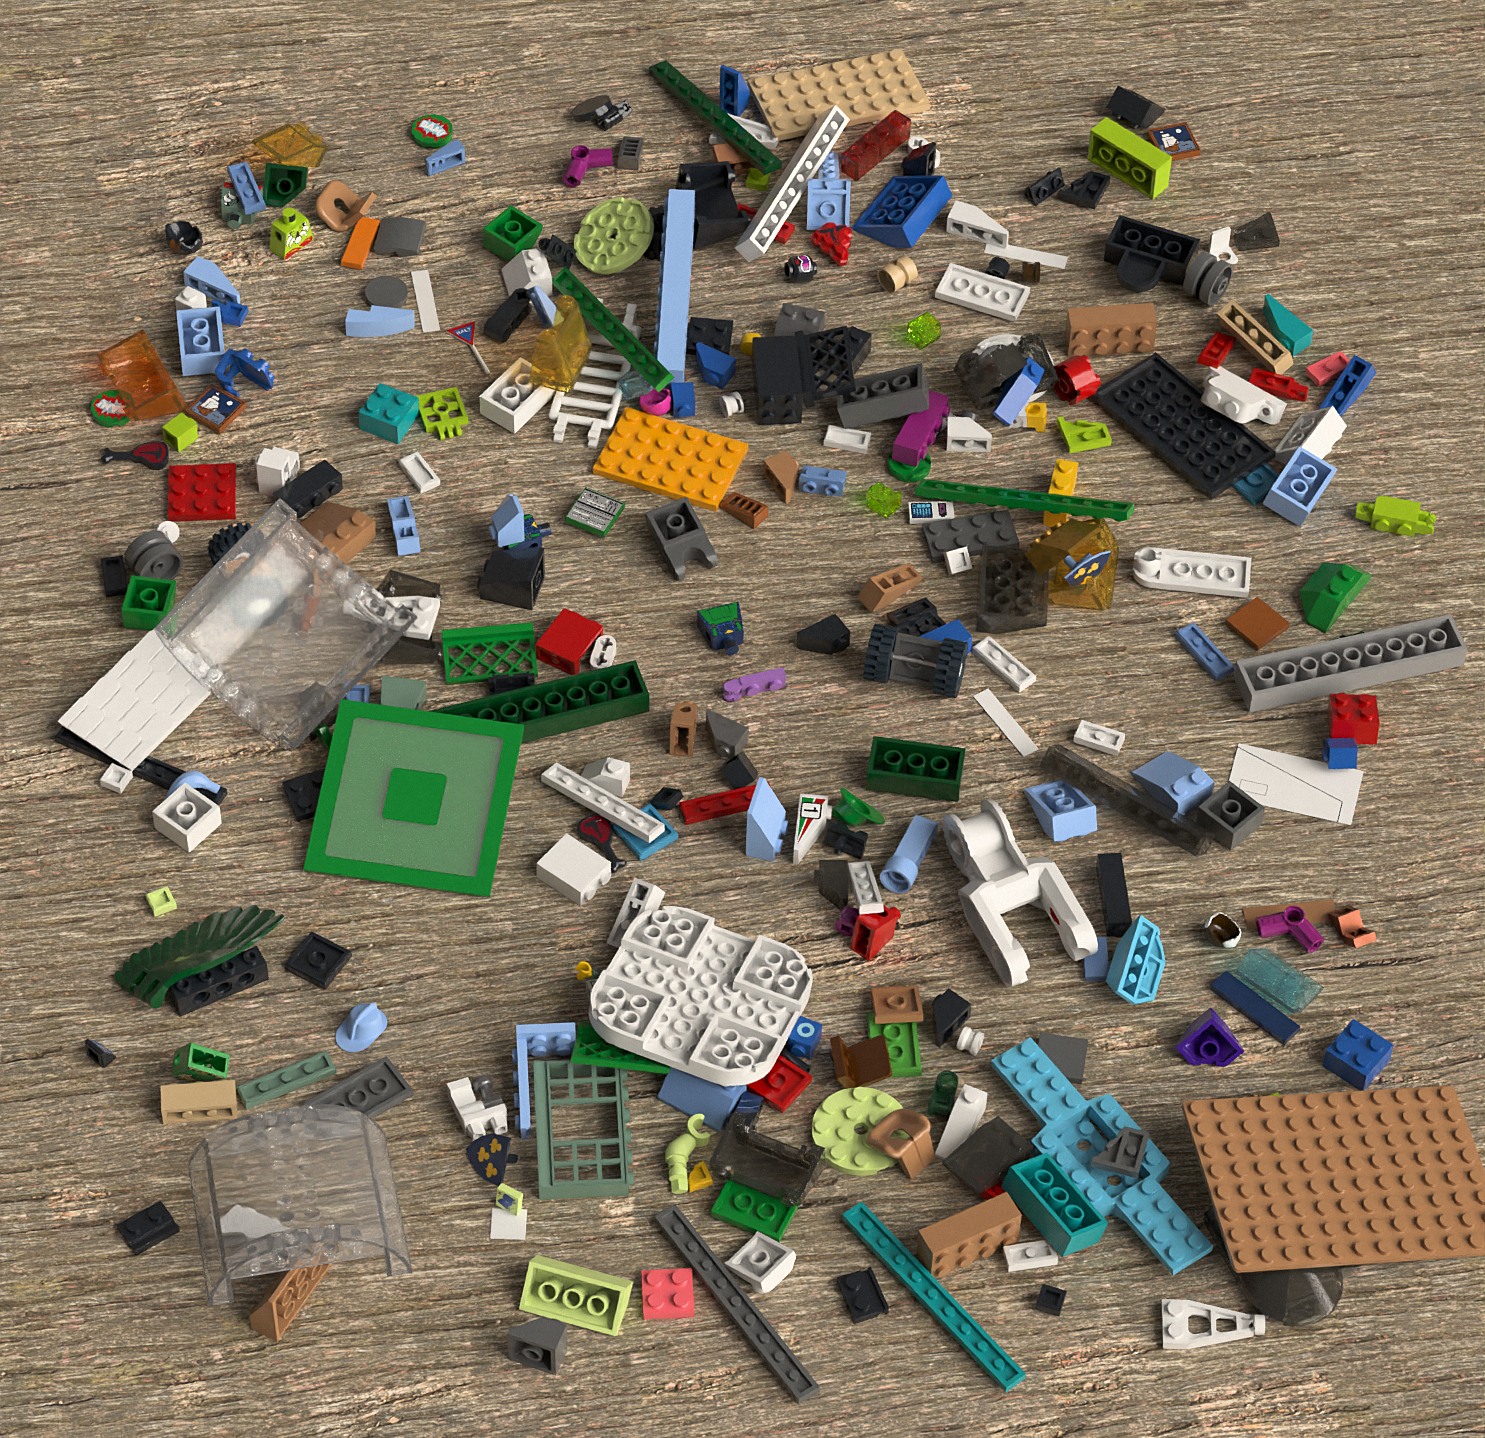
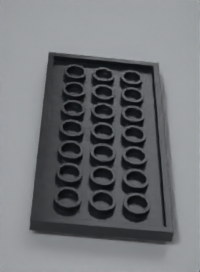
(1174, 422)

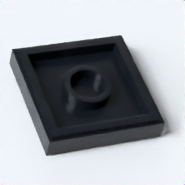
(318, 960)

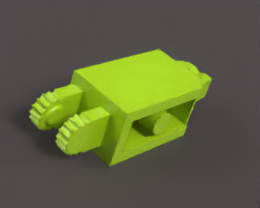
(1396, 516)

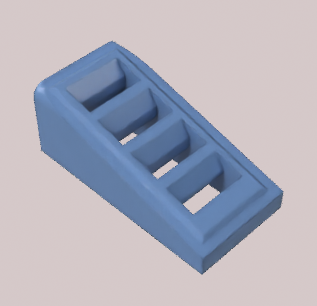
(446, 158)
(543, 306)

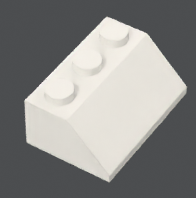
(1312, 431)

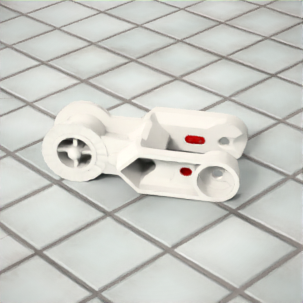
(1006, 880)

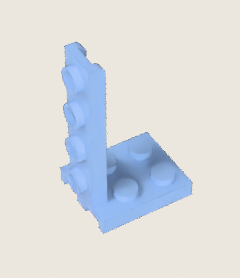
(828, 195)
(537, 1041)

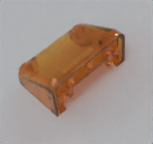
(141, 378)

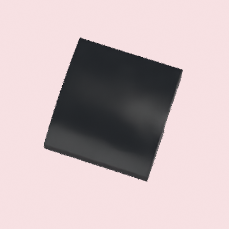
(916, 618)

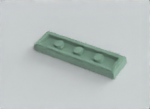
(286, 1080)

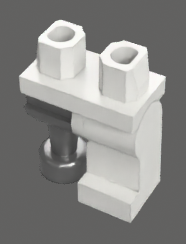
(477, 1115)

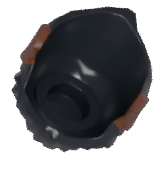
(183, 237)

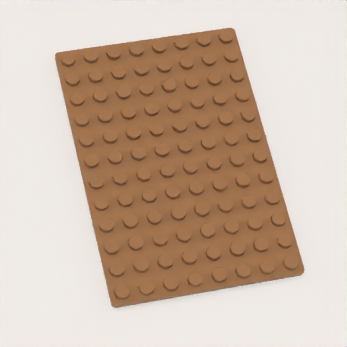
(1341, 1177)

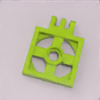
(446, 424)

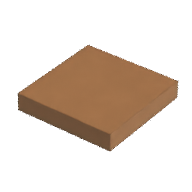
(896, 1004)

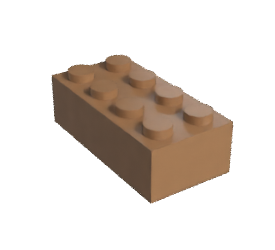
(1110, 329)
(969, 1235)

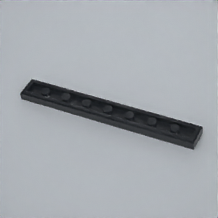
(148, 770)

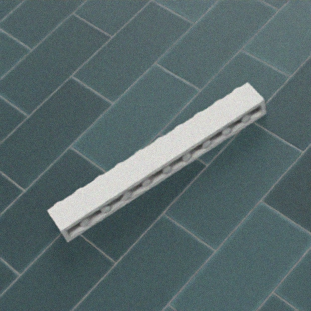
(791, 184)

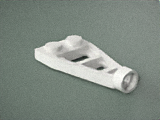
(426, 611)
(1175, 1324)

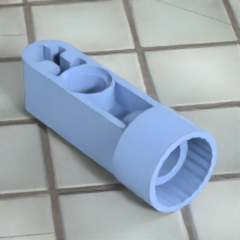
(903, 866)

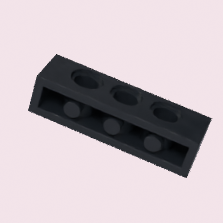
(219, 982)

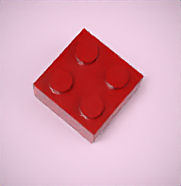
(1353, 717)

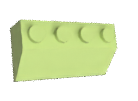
(575, 1295)

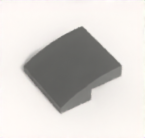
(400, 236)

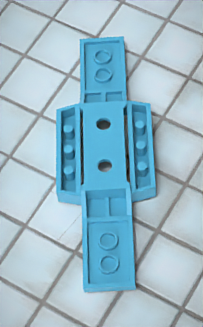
(1065, 1123)

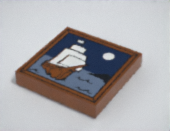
(1175, 141)
(216, 408)

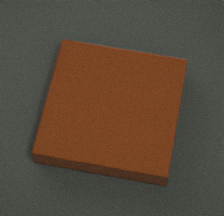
(1257, 623)

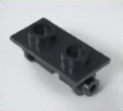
(1045, 186)
(558, 250)
(504, 683)

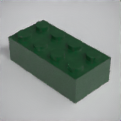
(915, 768)

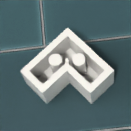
(275, 469)

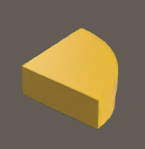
(699, 1177)

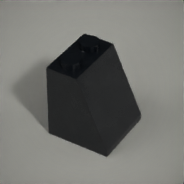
(513, 577)

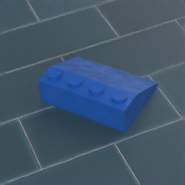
(904, 209)

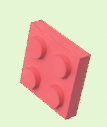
(667, 1293)

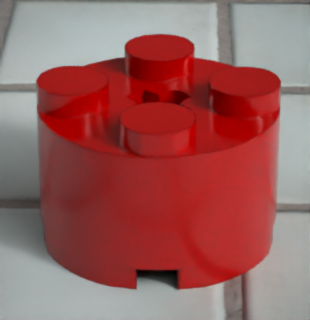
(1076, 379)

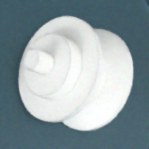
(169, 529)

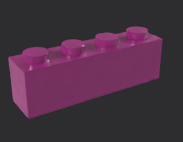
(920, 431)

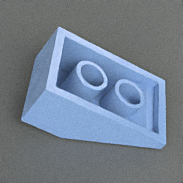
(1175, 782)
(1062, 810)
(765, 823)

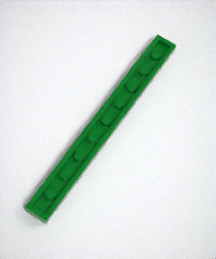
(613, 330)
(1029, 500)

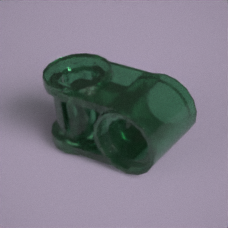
(943, 1098)

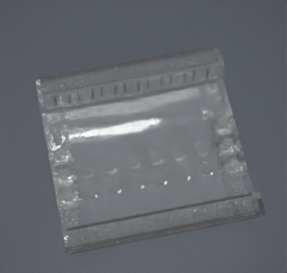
(281, 629)
(294, 1195)

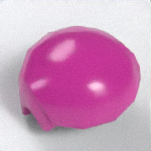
(656, 402)

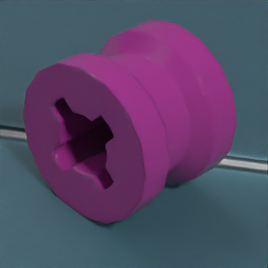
(847, 920)

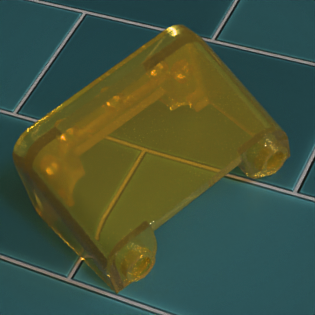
(563, 350)
(1098, 590)

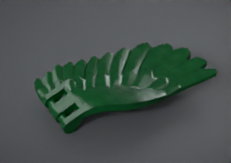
(194, 951)

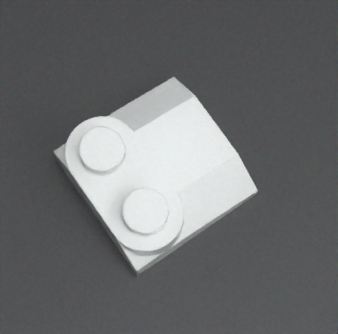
(762, 1262)

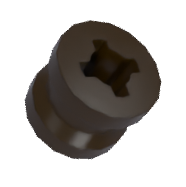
(1030, 272)

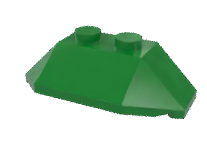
(1331, 592)

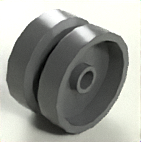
(1208, 278)
(153, 556)

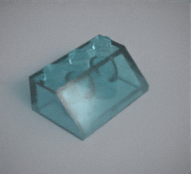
(1278, 980)

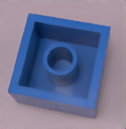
(1358, 1055)

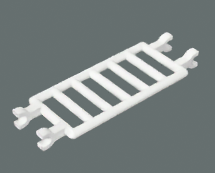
(596, 424)

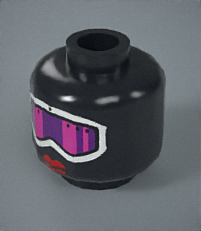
(800, 269)

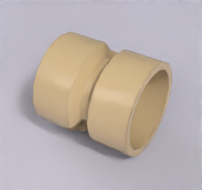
(897, 273)

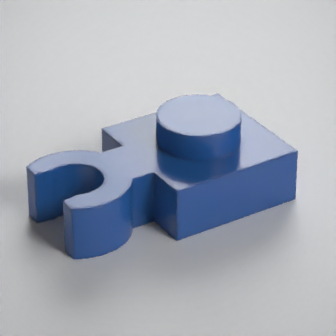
(231, 312)

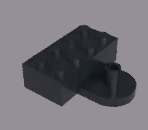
(1148, 253)

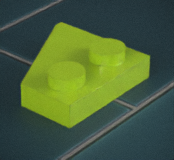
(1083, 435)

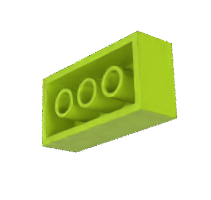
(1129, 158)

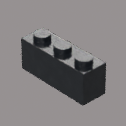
(311, 488)

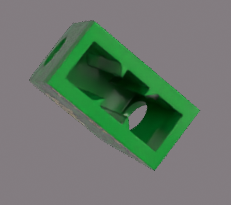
(191, 1063)

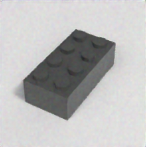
(884, 396)

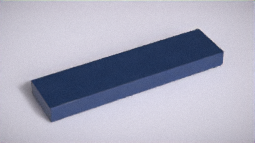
(1255, 1007)

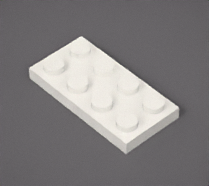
(982, 292)

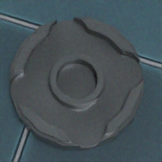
(386, 292)

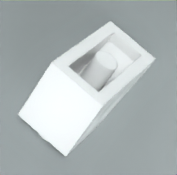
(966, 436)
(609, 774)

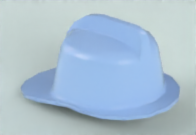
(361, 1027)

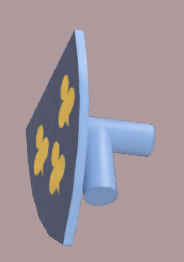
(1085, 568)

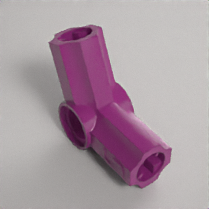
(582, 160)
(1279, 924)

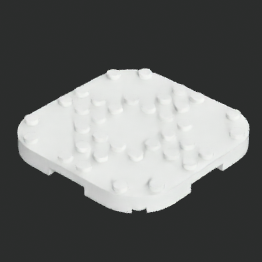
(700, 996)

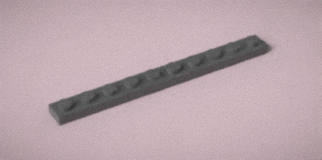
(737, 1304)

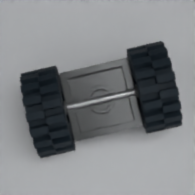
(915, 660)

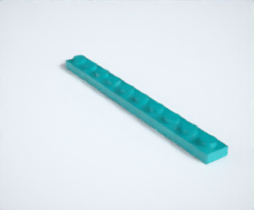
(934, 1297)

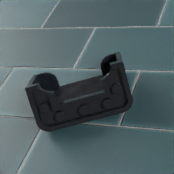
(715, 204)

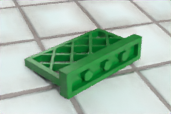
(483, 637)
(589, 1041)

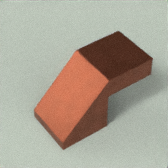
(1350, 927)

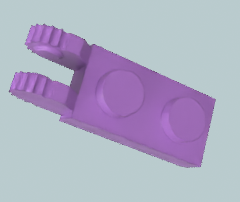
(753, 684)

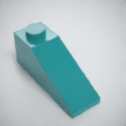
(1286, 326)

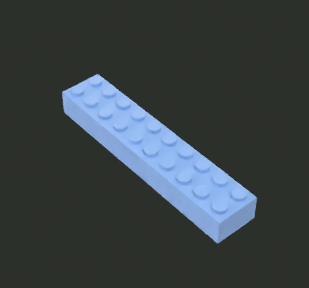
(675, 282)

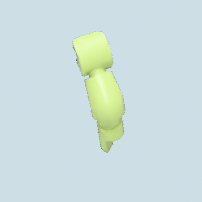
(679, 1150)

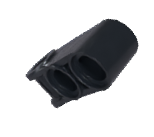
(509, 316)

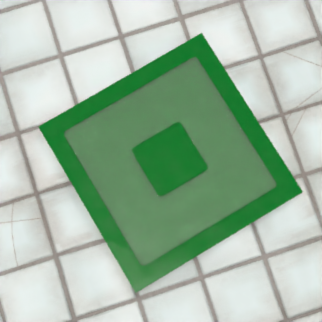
(414, 798)

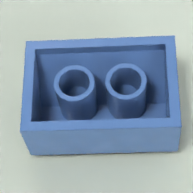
(699, 1096)

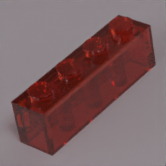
(875, 145)

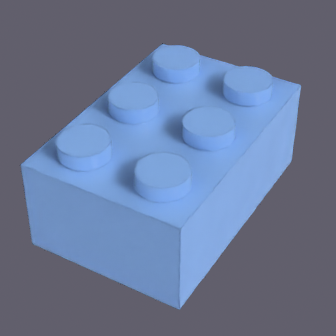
(200, 340)
(1299, 486)

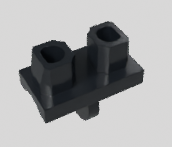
(845, 840)

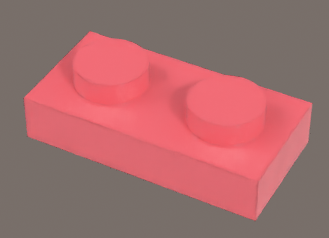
(1327, 369)

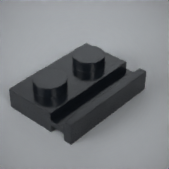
(148, 1228)
(862, 1295)

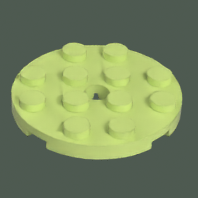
(594, 241)
(835, 1126)

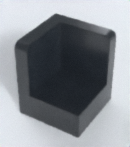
(739, 771)

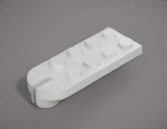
(1192, 571)

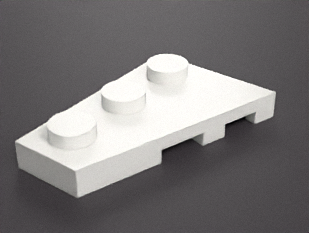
(759, 131)

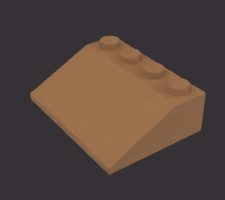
(341, 529)
(284, 1300)

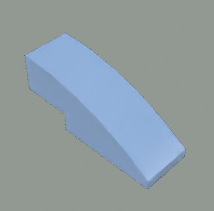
(378, 321)
(403, 525)

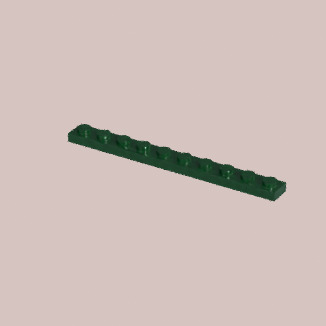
(715, 117)

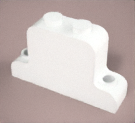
(1239, 398)

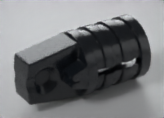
(617, 114)

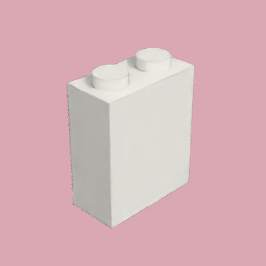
(574, 869)

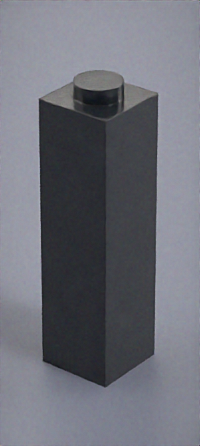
(1113, 894)

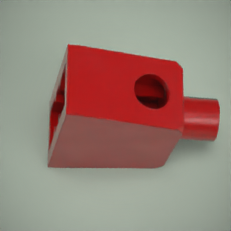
(874, 931)

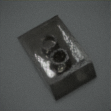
(988, 1155)

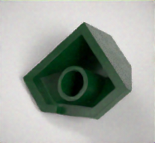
(283, 183)

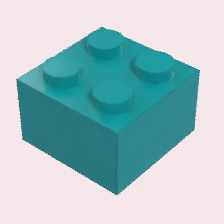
(389, 413)

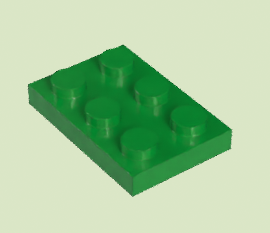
(753, 1211)

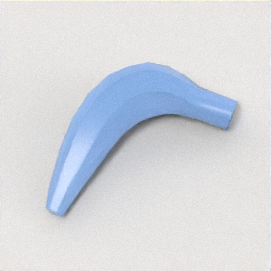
(195, 780)

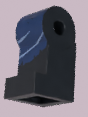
(750, 1107)

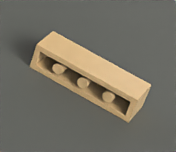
(1255, 338)

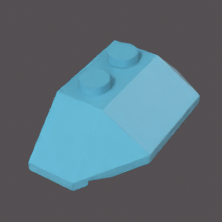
(1137, 963)

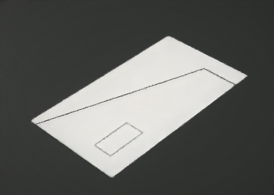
(1296, 783)

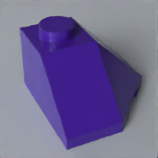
(1209, 1041)

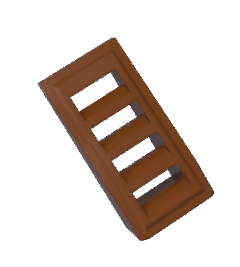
(751, 519)

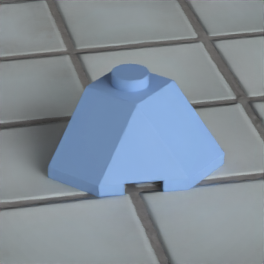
(508, 522)

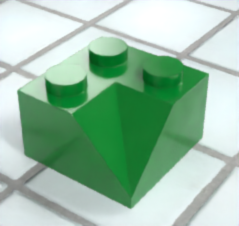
(511, 233)
(147, 602)

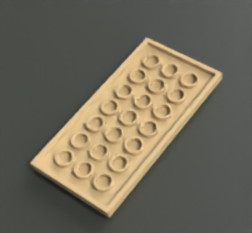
(860, 87)

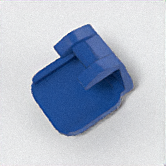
(242, 362)

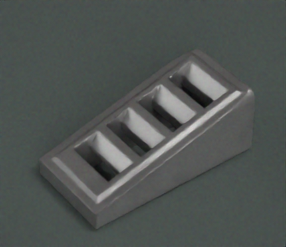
(630, 153)

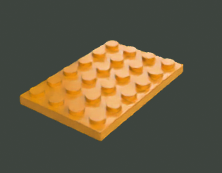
(670, 458)

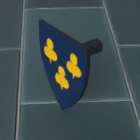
(490, 1157)

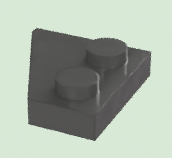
(1123, 1153)

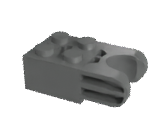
(680, 536)

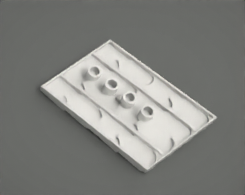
(136, 703)

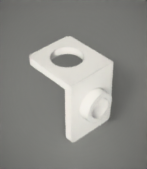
(1220, 244)

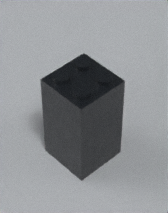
(777, 380)

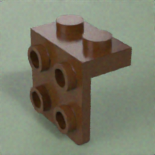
(860, 1063)

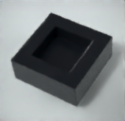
(666, 799)
(1051, 1300)

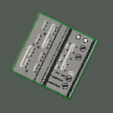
(595, 512)

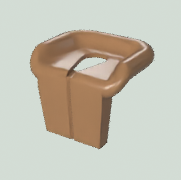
(331, 215)
(912, 1153)

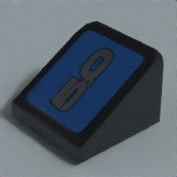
(99, 1053)

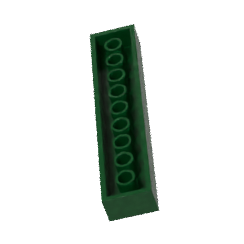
(564, 702)

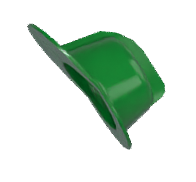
(855, 811)

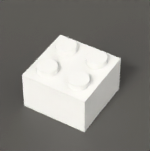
(186, 817)

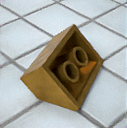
(1059, 543)

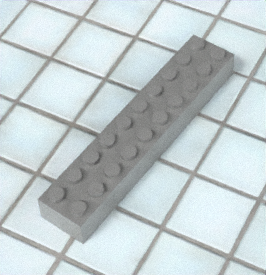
(1350, 663)

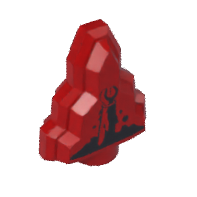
(833, 241)

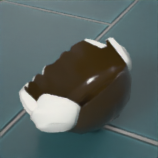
(1222, 931)

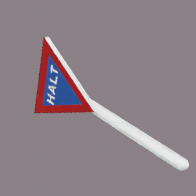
(466, 334)

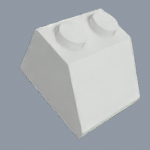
(528, 270)

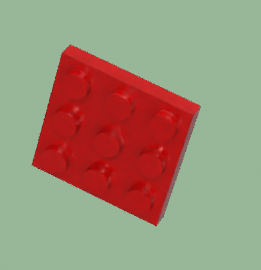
(202, 492)

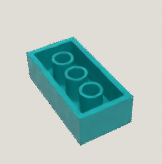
(1054, 1204)

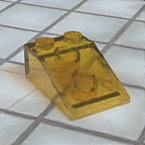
(293, 145)

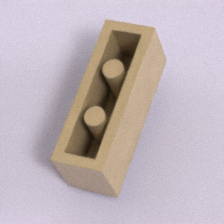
(198, 1101)

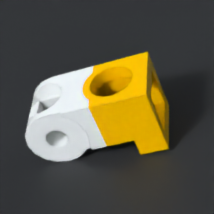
(1032, 415)

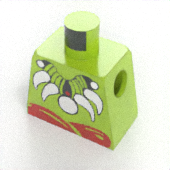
(289, 233)

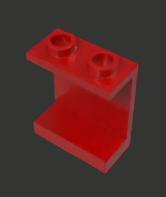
(567, 641)

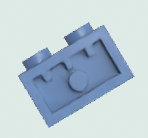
(822, 481)

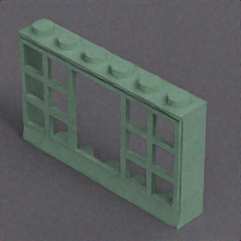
(579, 1188)

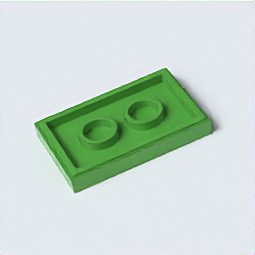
(902, 1045)

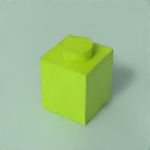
(180, 432)

